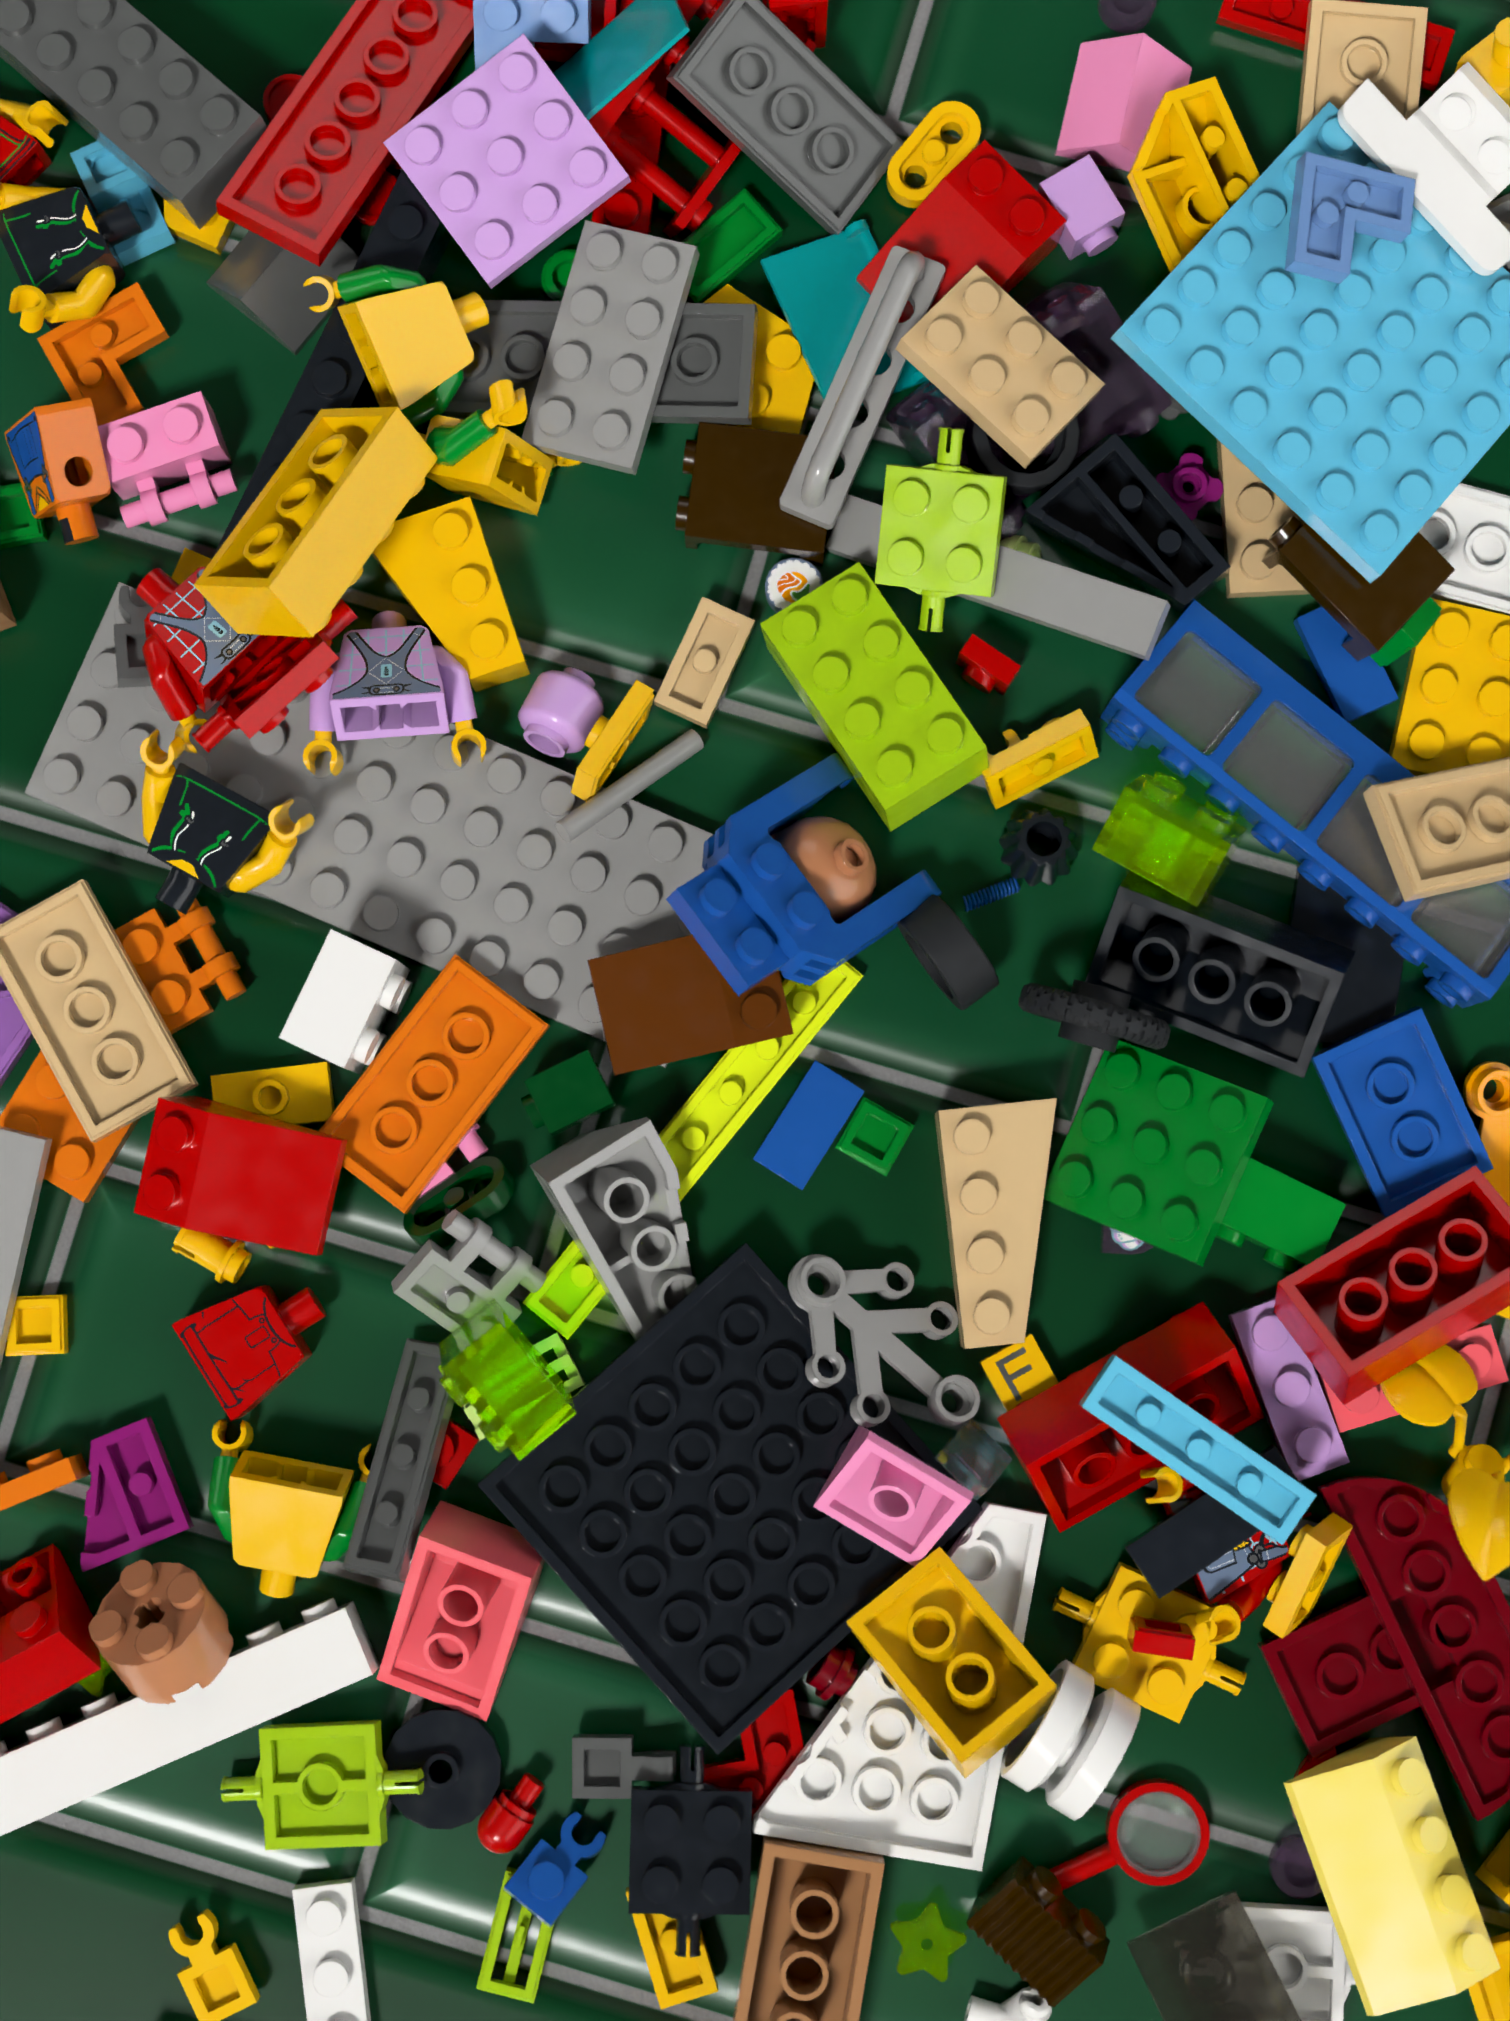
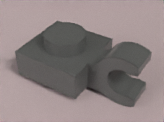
(608, 1766)

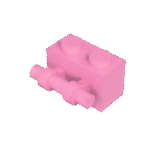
(164, 448)

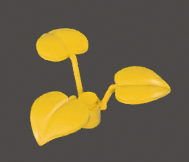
(1475, 1481)

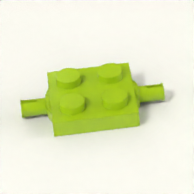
(940, 529)
(322, 1785)

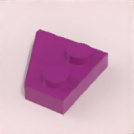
(130, 1495)

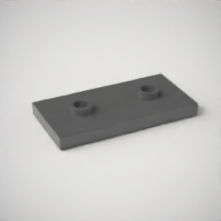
(786, 111)

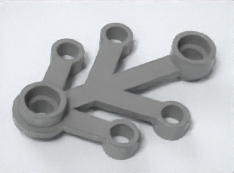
(874, 1337)

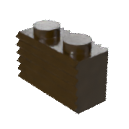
(1039, 1930)

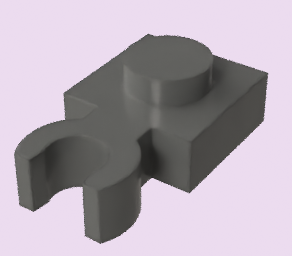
(129, 643)

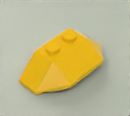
(1190, 167)

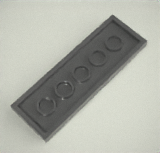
(704, 380)

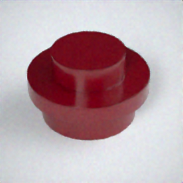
(833, 1672)

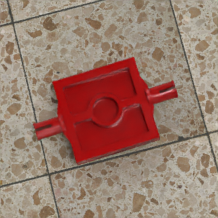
(285, 672)

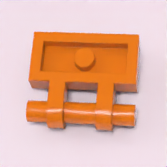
(166, 972)

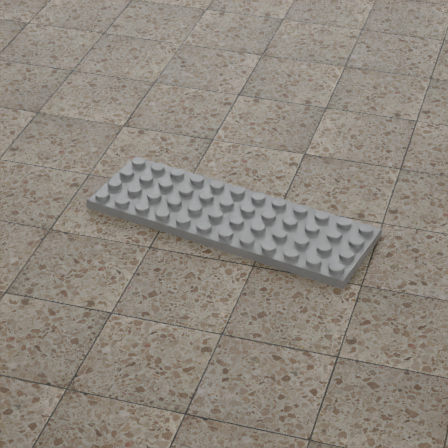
(403, 837)

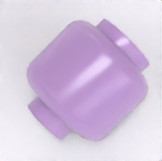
(560, 711)

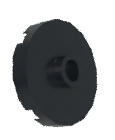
(468, 1749)

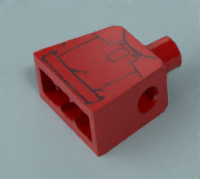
(249, 1344)

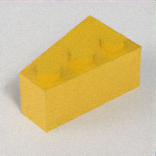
(453, 586)

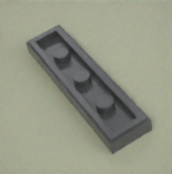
(402, 1467)

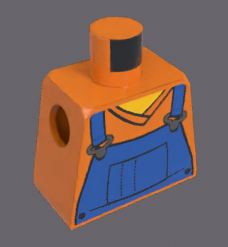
(61, 465)

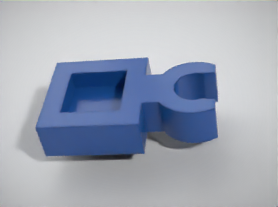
(550, 1876)

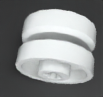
(1073, 1742)

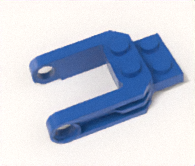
(759, 909)

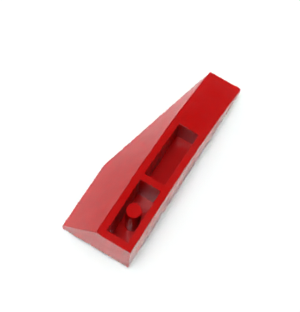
(42, 1632)

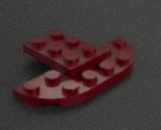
(1414, 1639)

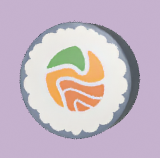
(790, 581)

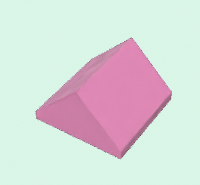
(1116, 97)
(891, 1497)

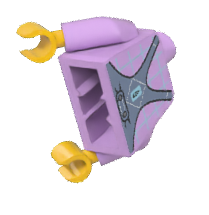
(391, 686)

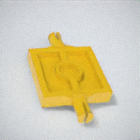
(1150, 1680)

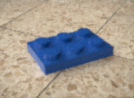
(1400, 1109)

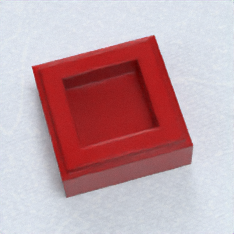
(1161, 1638)

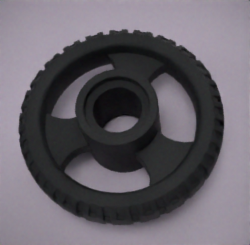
(1094, 1015)

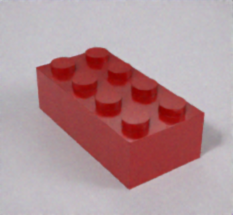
(1402, 1286)

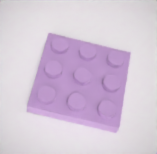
(507, 161)

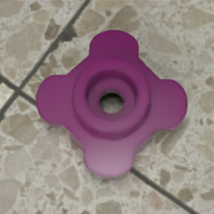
(1191, 470)

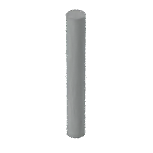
(629, 785)

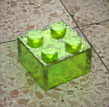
(1170, 837)
(505, 1381)

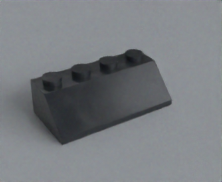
(1221, 972)

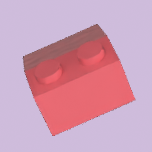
(461, 1610)

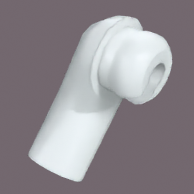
(1022, 2006)

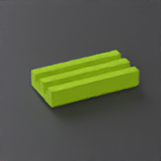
(507, 1986)

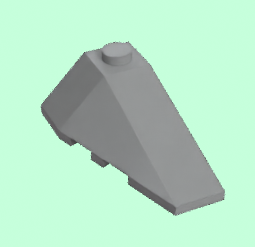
(613, 1195)

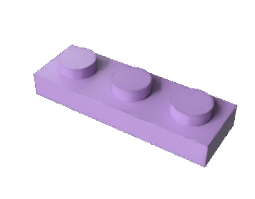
(1288, 1392)

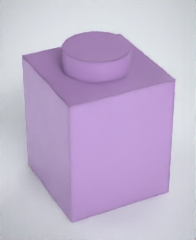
(1087, 205)

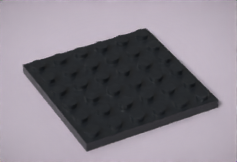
(693, 1495)

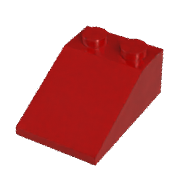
(977, 217)
(239, 1174)

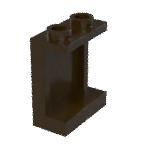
(739, 489)
(1362, 608)

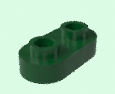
(474, 1191)

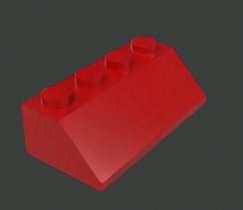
(1086, 1464)

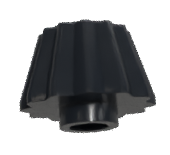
(1026, 863)

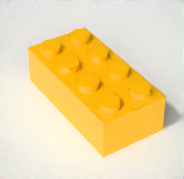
(317, 522)

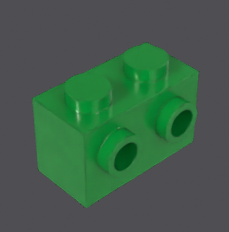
(1280, 1217)

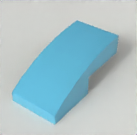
(112, 182)

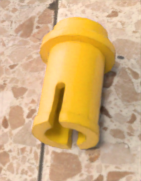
(214, 1253)

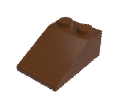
(676, 1005)

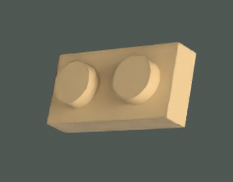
(704, 662)

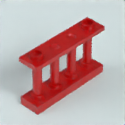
(689, 206)

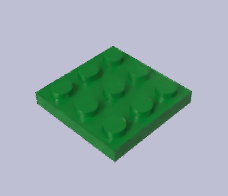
(1157, 1151)

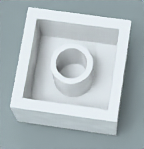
(347, 1003)

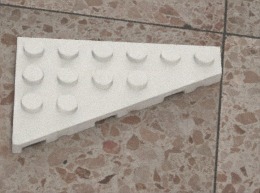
(871, 1767)

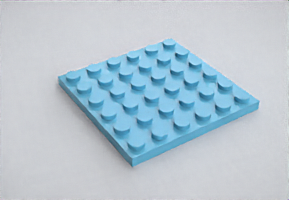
(1336, 395)

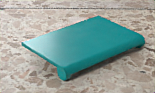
(621, 52)
(826, 302)

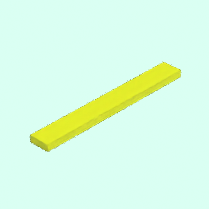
(704, 1129)

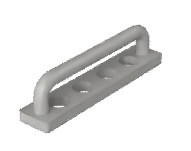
(809, 490)

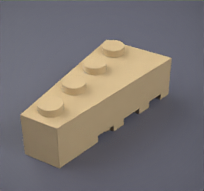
(993, 1207)

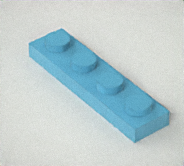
(1197, 1449)

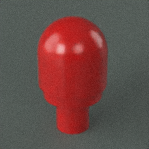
(509, 1816)

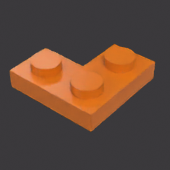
(91, 351)

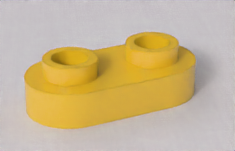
(929, 155)

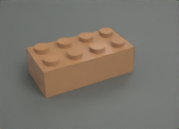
(809, 1933)

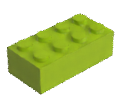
(875, 696)

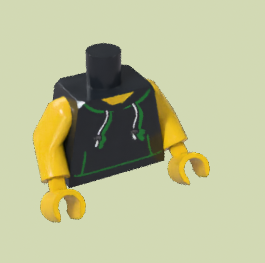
(61, 252)
(209, 830)

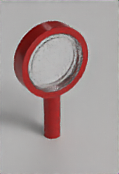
(1151, 1833)

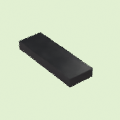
(1192, 1537)

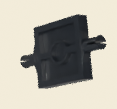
(690, 1850)

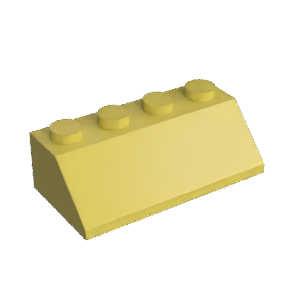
(1391, 1875)

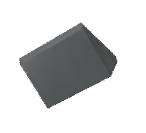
(269, 288)

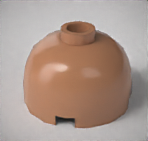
(833, 862)

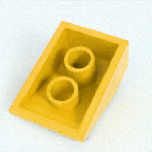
(953, 1661)

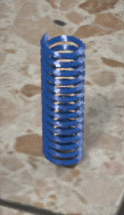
(992, 897)

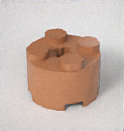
(162, 1631)

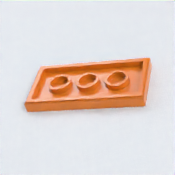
(432, 1082)

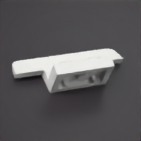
(1453, 150)

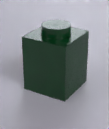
(567, 1094)

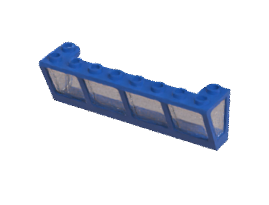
(1301, 783)

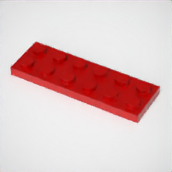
(330, 132)

